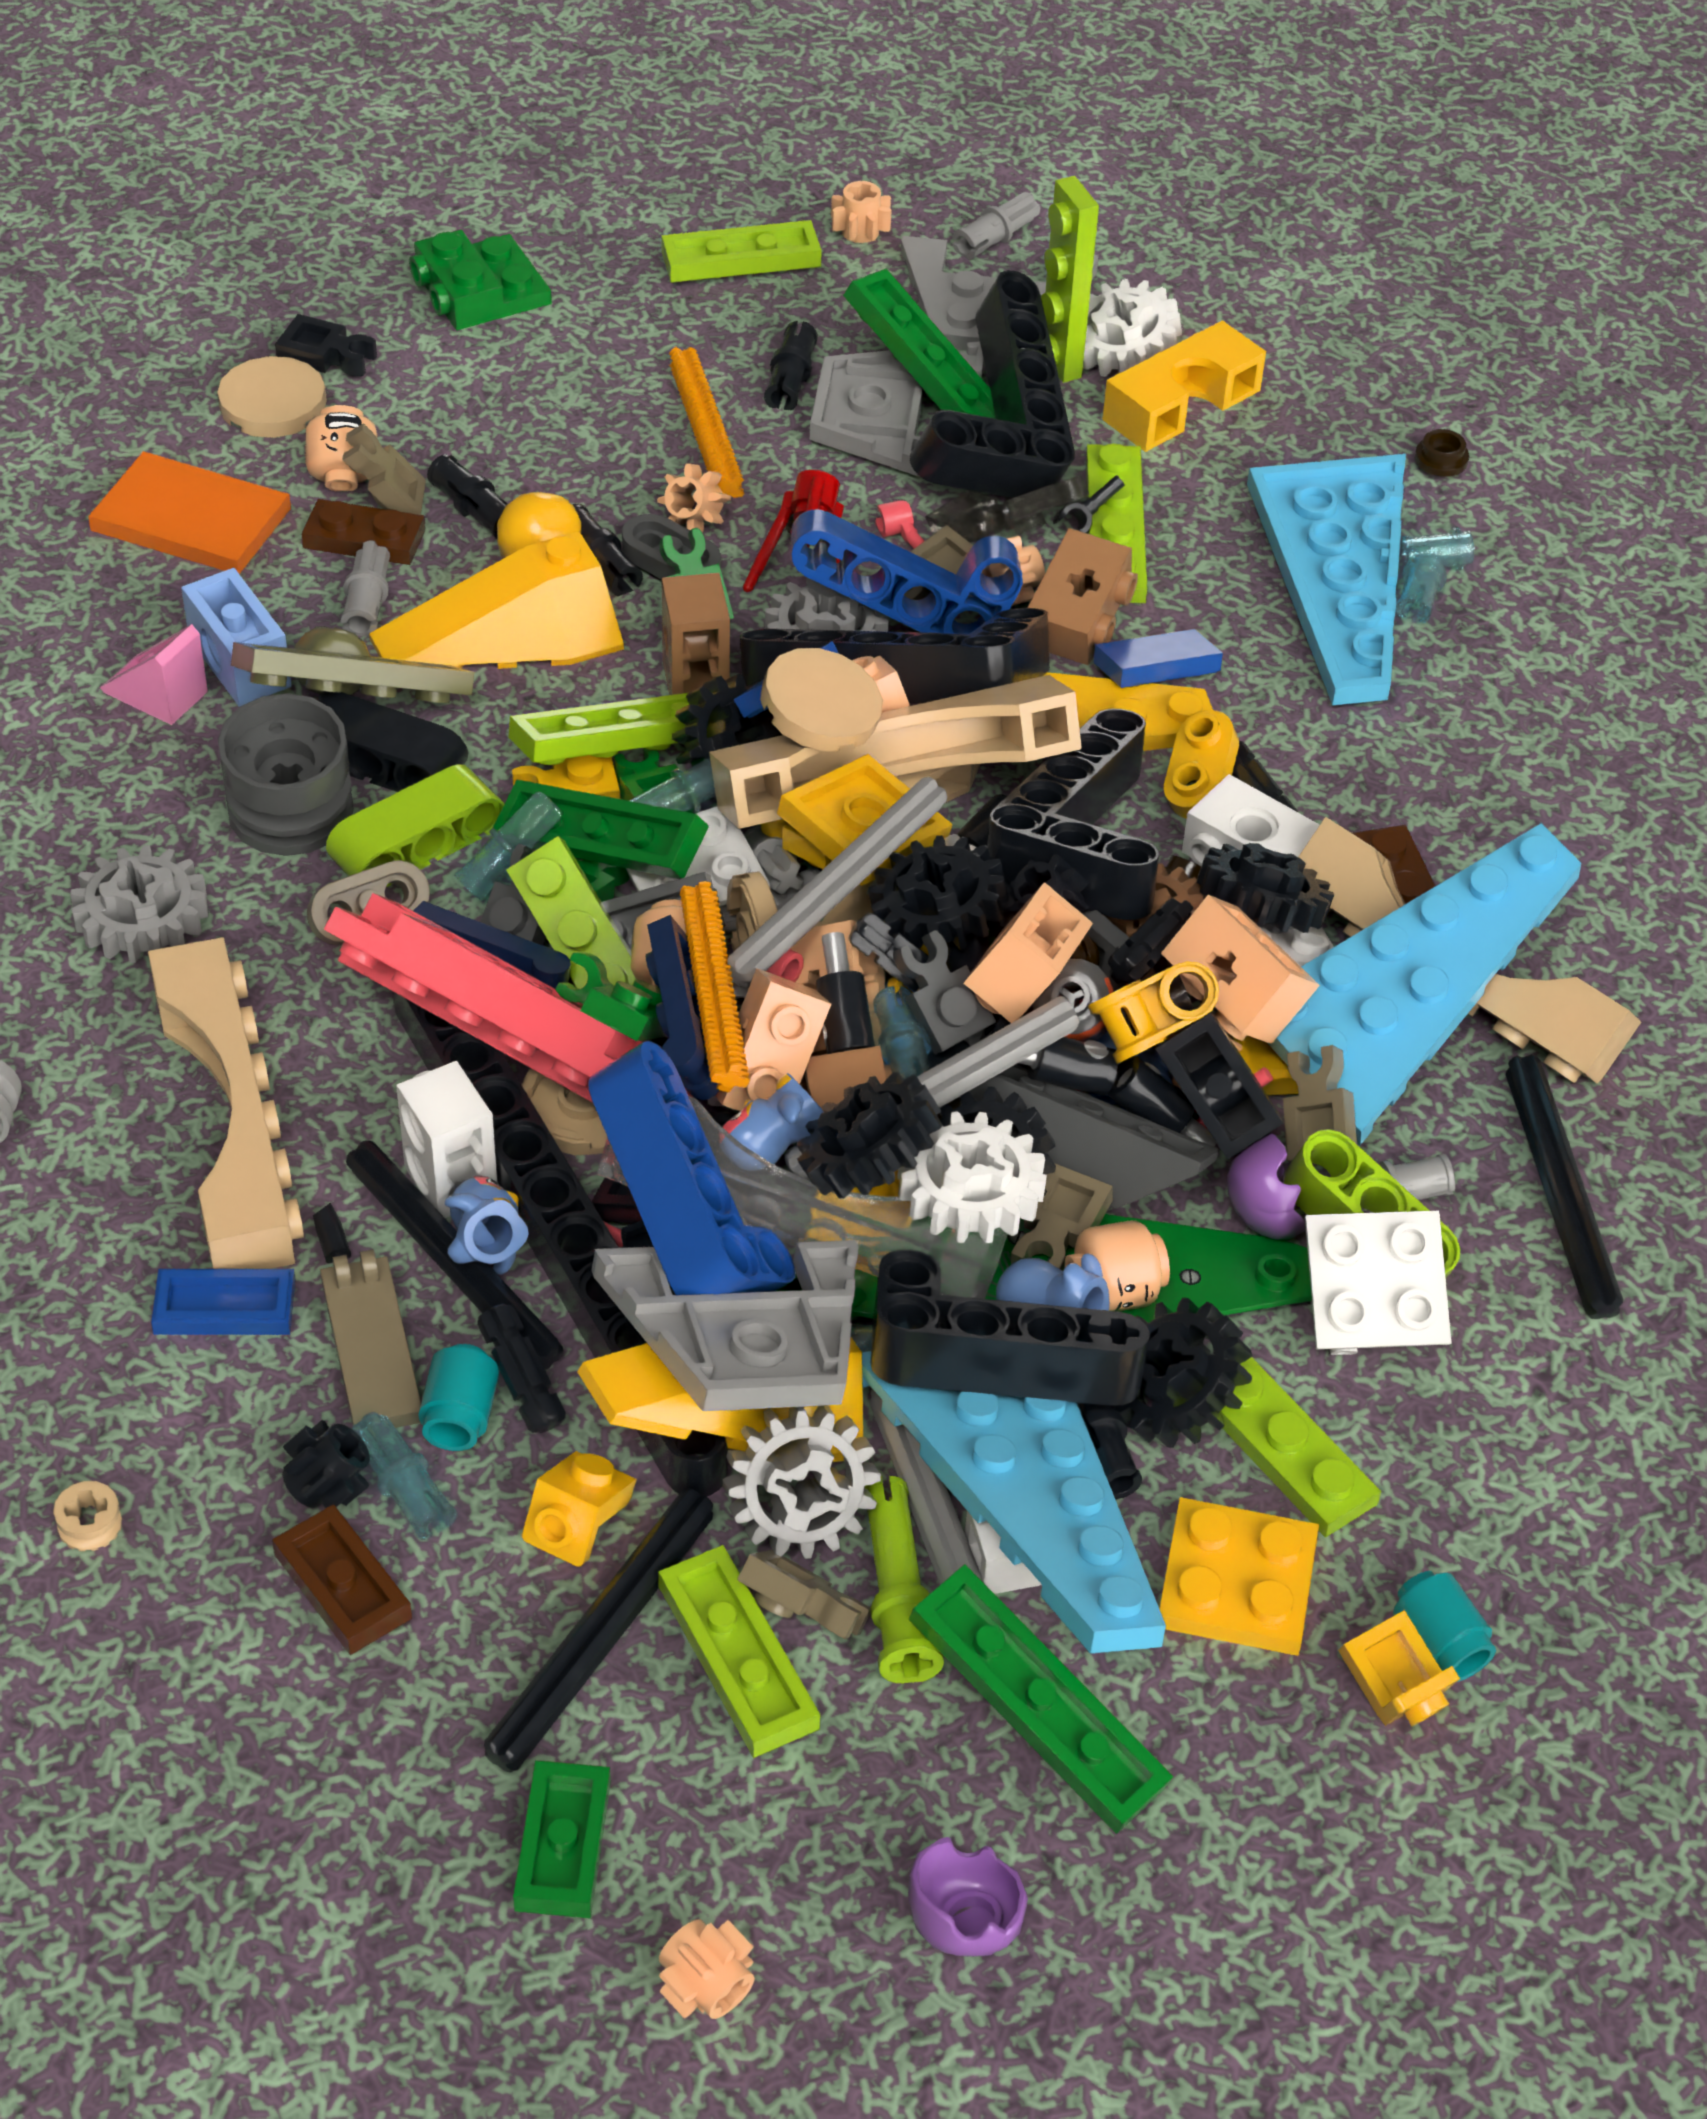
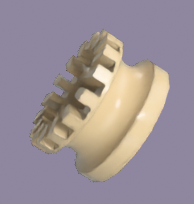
(106, 1520)

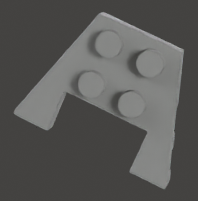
(949, 297)
(873, 406)
(744, 1346)

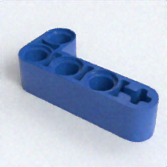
(904, 570)
(680, 1182)

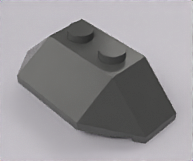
(1106, 1140)

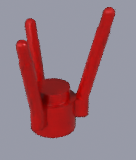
(812, 491)

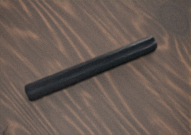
(1564, 1188)
(435, 1236)
(597, 1631)

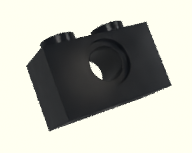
(1220, 1085)

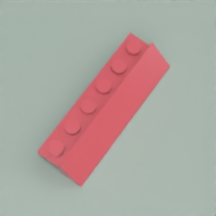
(477, 992)

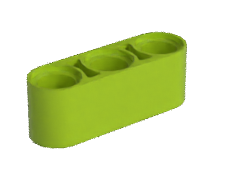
(417, 823)
(1353, 1185)

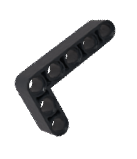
(1031, 434)
(929, 665)
(1057, 812)

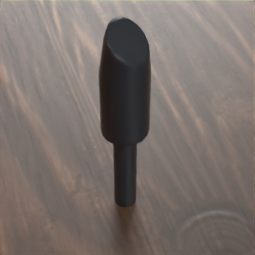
(331, 1234)

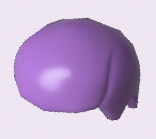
(1258, 1193)
(951, 1880)

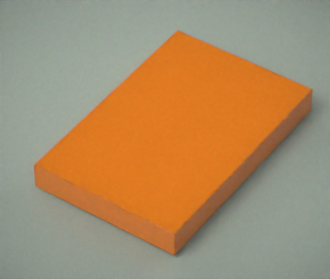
(190, 512)

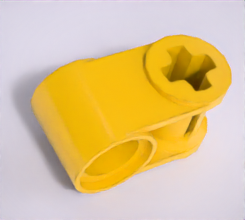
(1152, 1009)

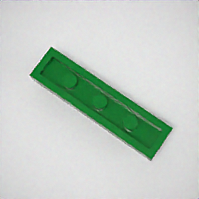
(919, 344)
(616, 830)
(1040, 1698)

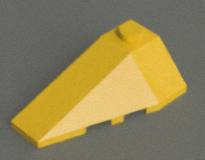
(524, 608)
(643, 1395)

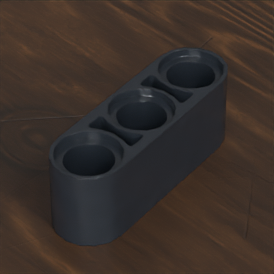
(391, 744)

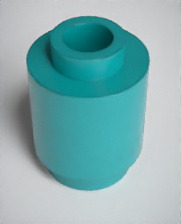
(458, 1397)
(1447, 1622)

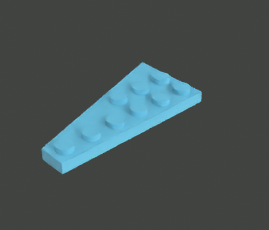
(1339, 557)
(1420, 970)
(1045, 1494)

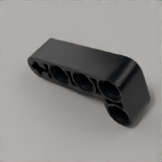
(997, 1343)

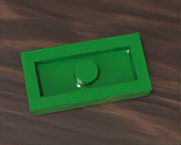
(562, 1839)

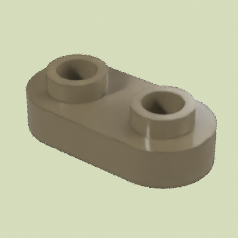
(355, 891)

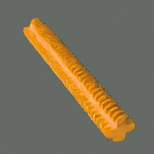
(706, 420)
(714, 987)

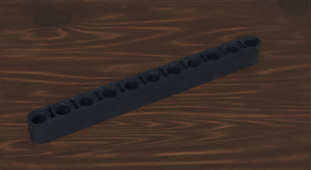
(559, 1221)

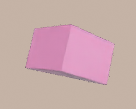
(163, 678)

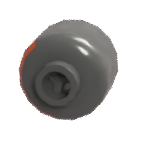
(1090, 985)

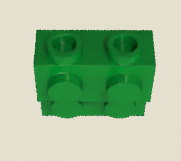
(477, 279)

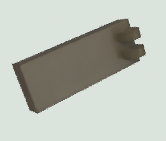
(370, 1339)

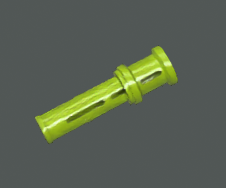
(906, 1651)

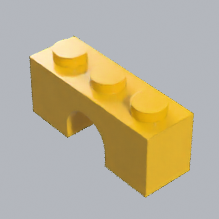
(1152, 397)

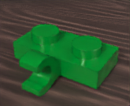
(619, 1006)

